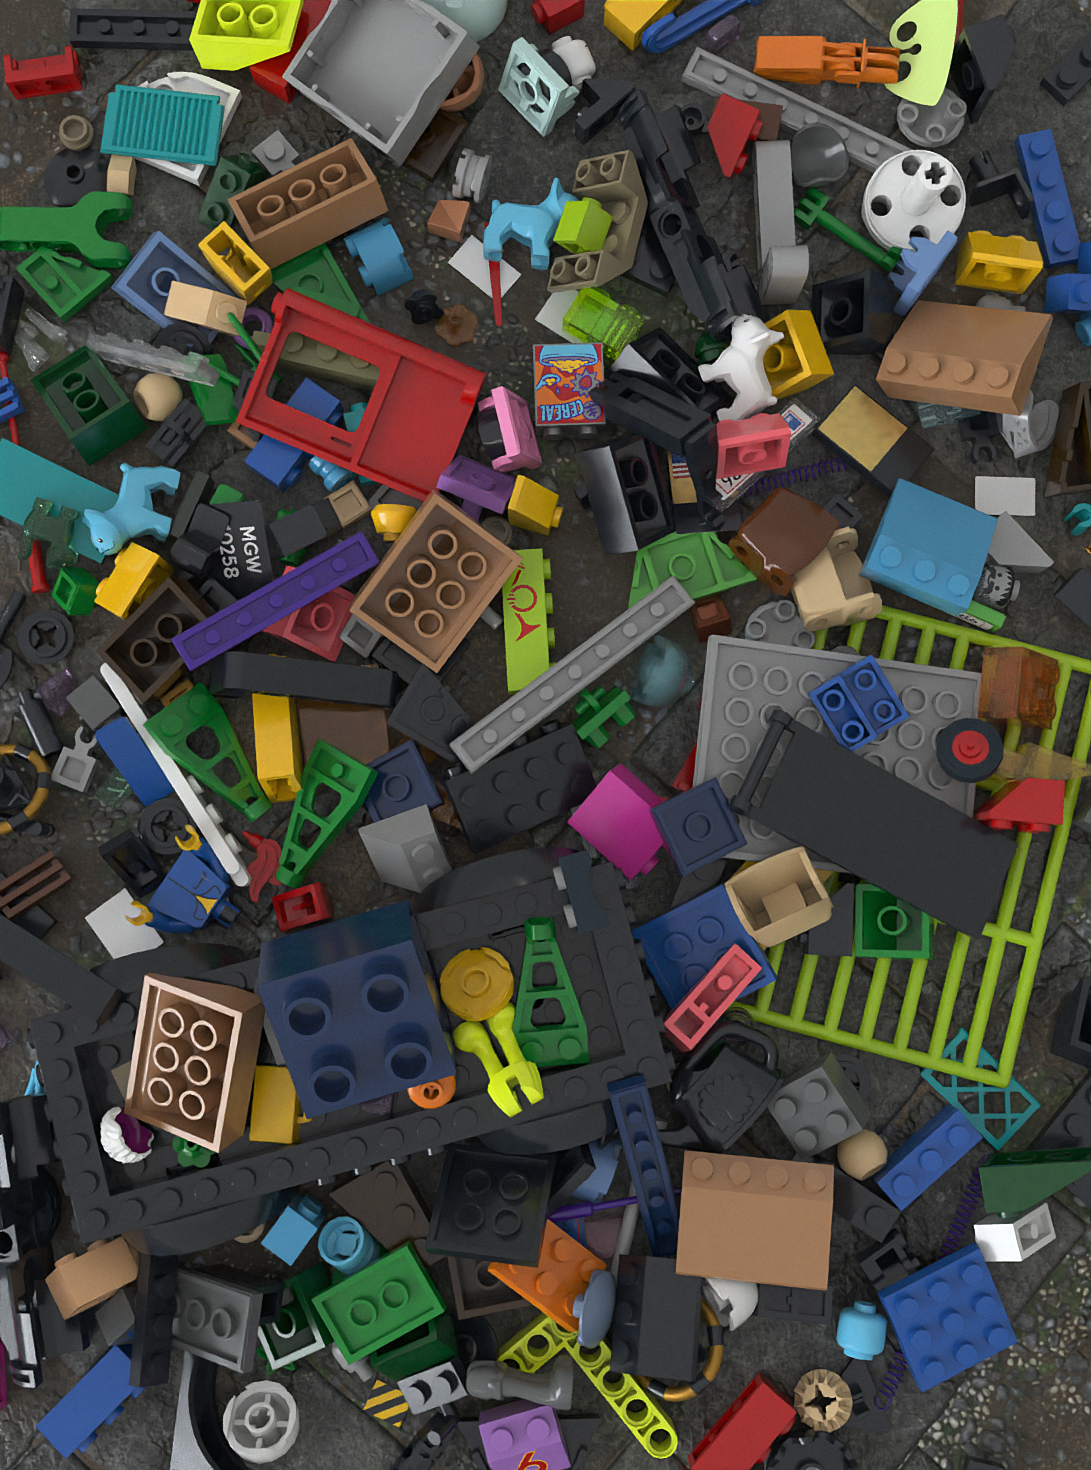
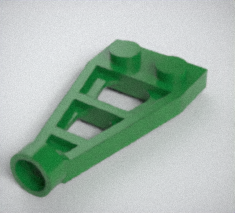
(185, 716)
(345, 775)
(550, 1043)

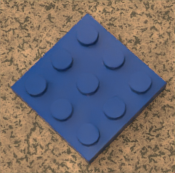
(692, 939)
(947, 1317)

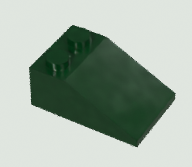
(89, 404)
(1023, 1178)

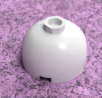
(730, 1300)
(261, 1422)

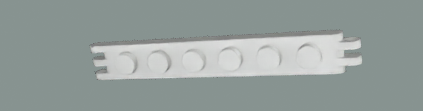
(187, 786)

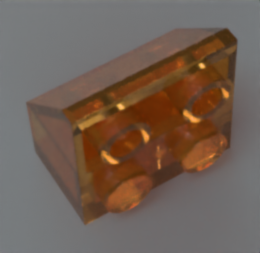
(1018, 687)

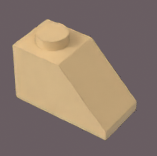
(204, 307)

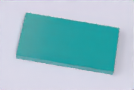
(32, 476)

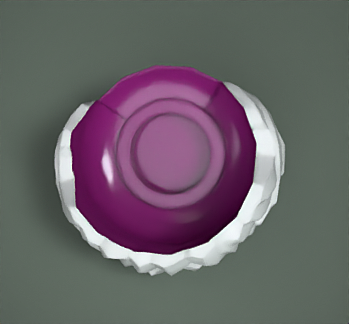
(124, 1136)

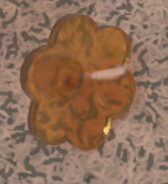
(457, 331)

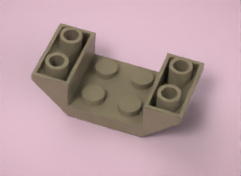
(619, 188)

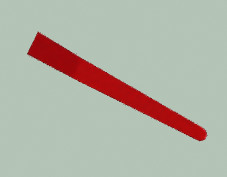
(496, 288)

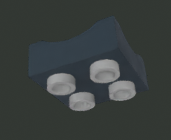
(583, 909)

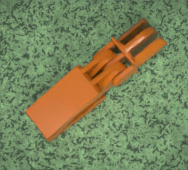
(815, 60)

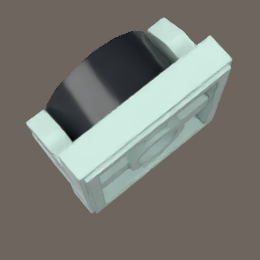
(537, 85)

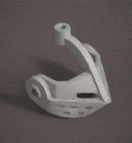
(1032, 429)

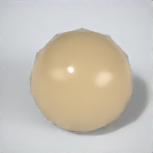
(157, 396)
(862, 1155)

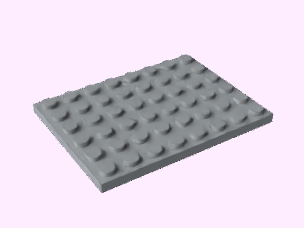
(755, 677)

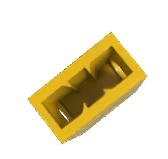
(241, 267)

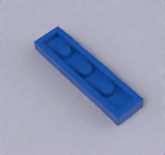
(1051, 202)

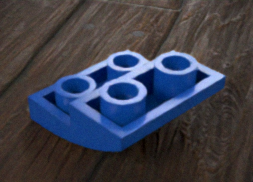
(858, 704)

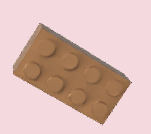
(309, 204)

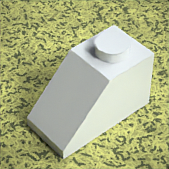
(1016, 1236)

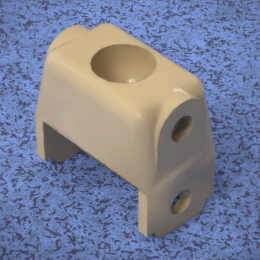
(831, 590)
(780, 897)

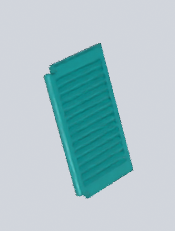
(163, 125)

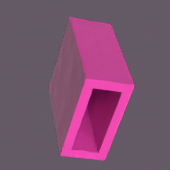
(619, 822)

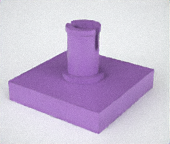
(478, 486)

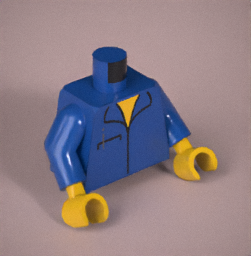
(191, 892)

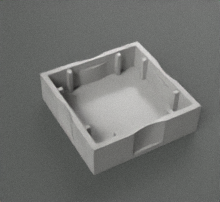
(382, 68)

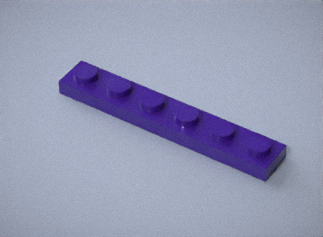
(275, 601)

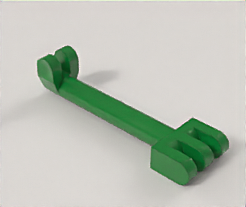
(816, 213)

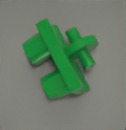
(596, 709)

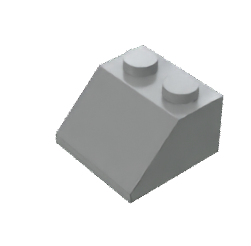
(407, 849)

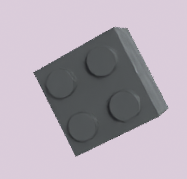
(818, 1107)

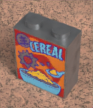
(562, 388)

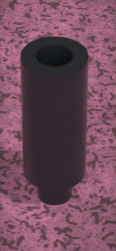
(39, 725)

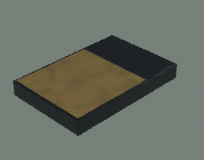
(872, 440)

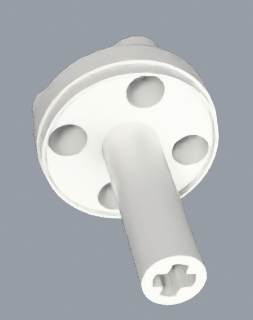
(914, 200)

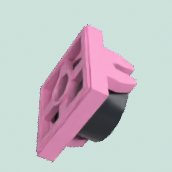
(508, 431)

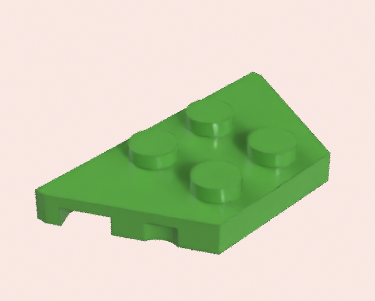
(696, 561)

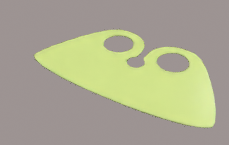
(930, 67)

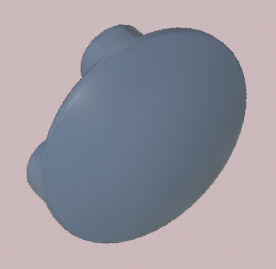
(595, 1308)

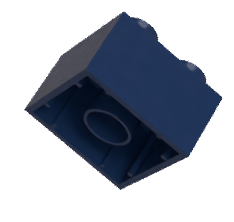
(356, 1009)

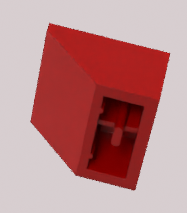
(1024, 803)

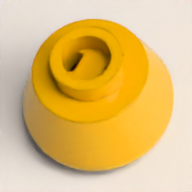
(391, 519)

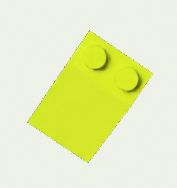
(243, 31)

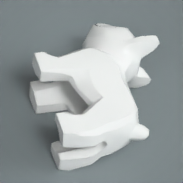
(744, 369)

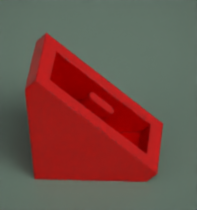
(303, 906)

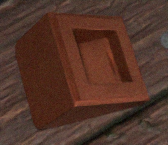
(710, 617)

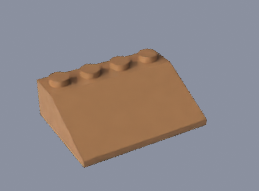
(965, 356)
(434, 581)
(194, 1059)
(755, 1220)

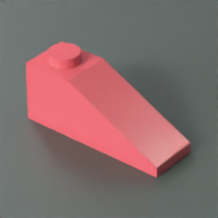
(709, 998)

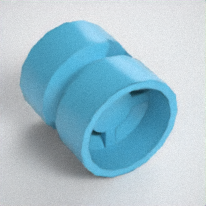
(347, 1245)

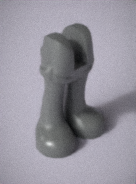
(497, 1380)

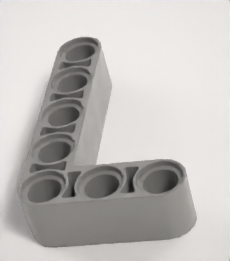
(780, 261)

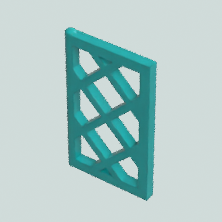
(949, 1093)

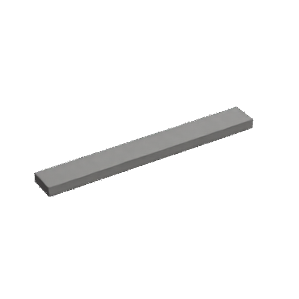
(719, 76)
(571, 674)

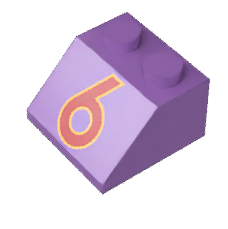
(523, 1437)

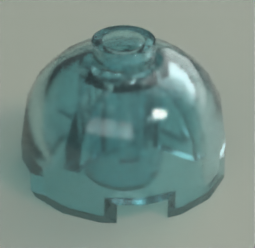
(662, 673)

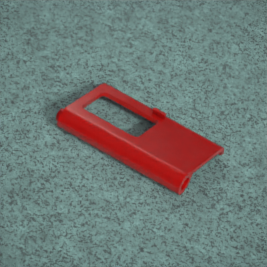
(410, 417)

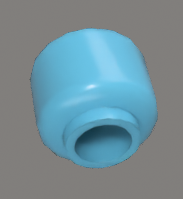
(861, 1330)

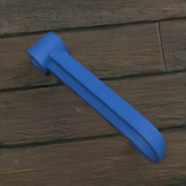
(672, 30)

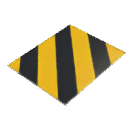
(386, 1403)

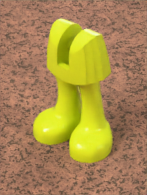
(474, 1039)

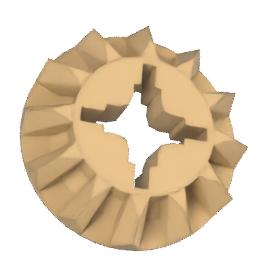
(831, 1386)

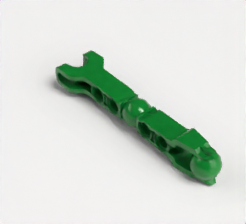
(70, 229)

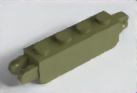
(319, 361)

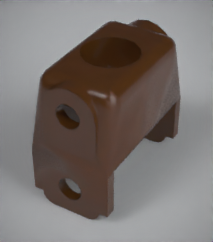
(782, 538)

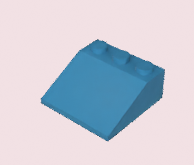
(929, 548)

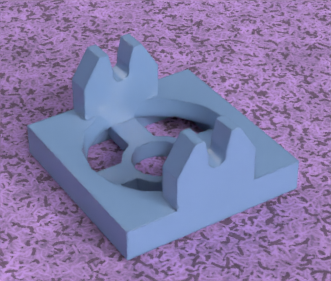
(919, 268)

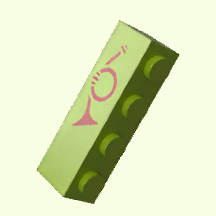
(525, 620)

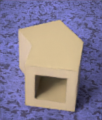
(121, 174)

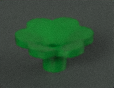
(190, 1155)

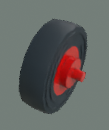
(969, 750)

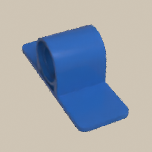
(134, 760)

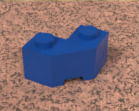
(1071, 291)

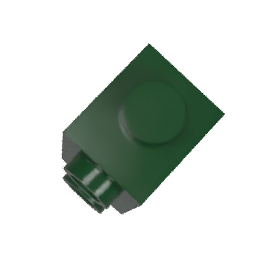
(231, 177)

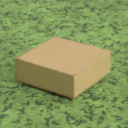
(349, 504)

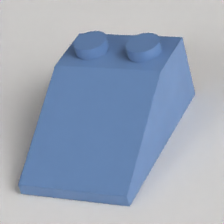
(150, 274)

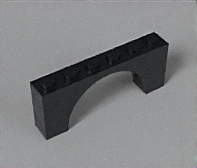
(198, 1432)

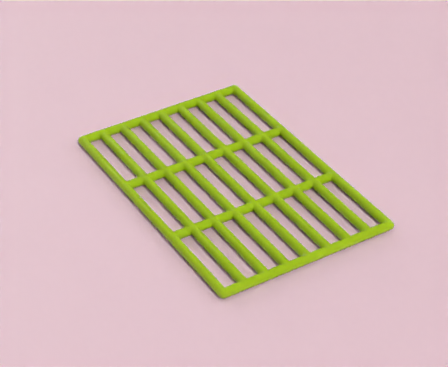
(999, 932)

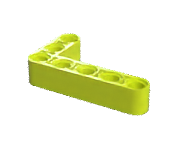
(595, 1366)

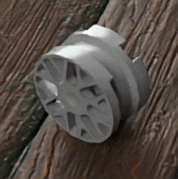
(472, 176)

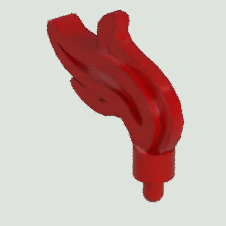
(265, 865)

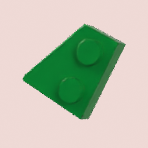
(63, 281)

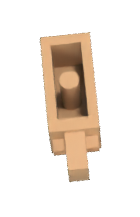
(92, 1276)

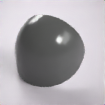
(818, 155)

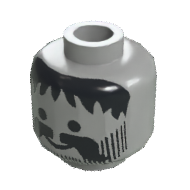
(996, 586)

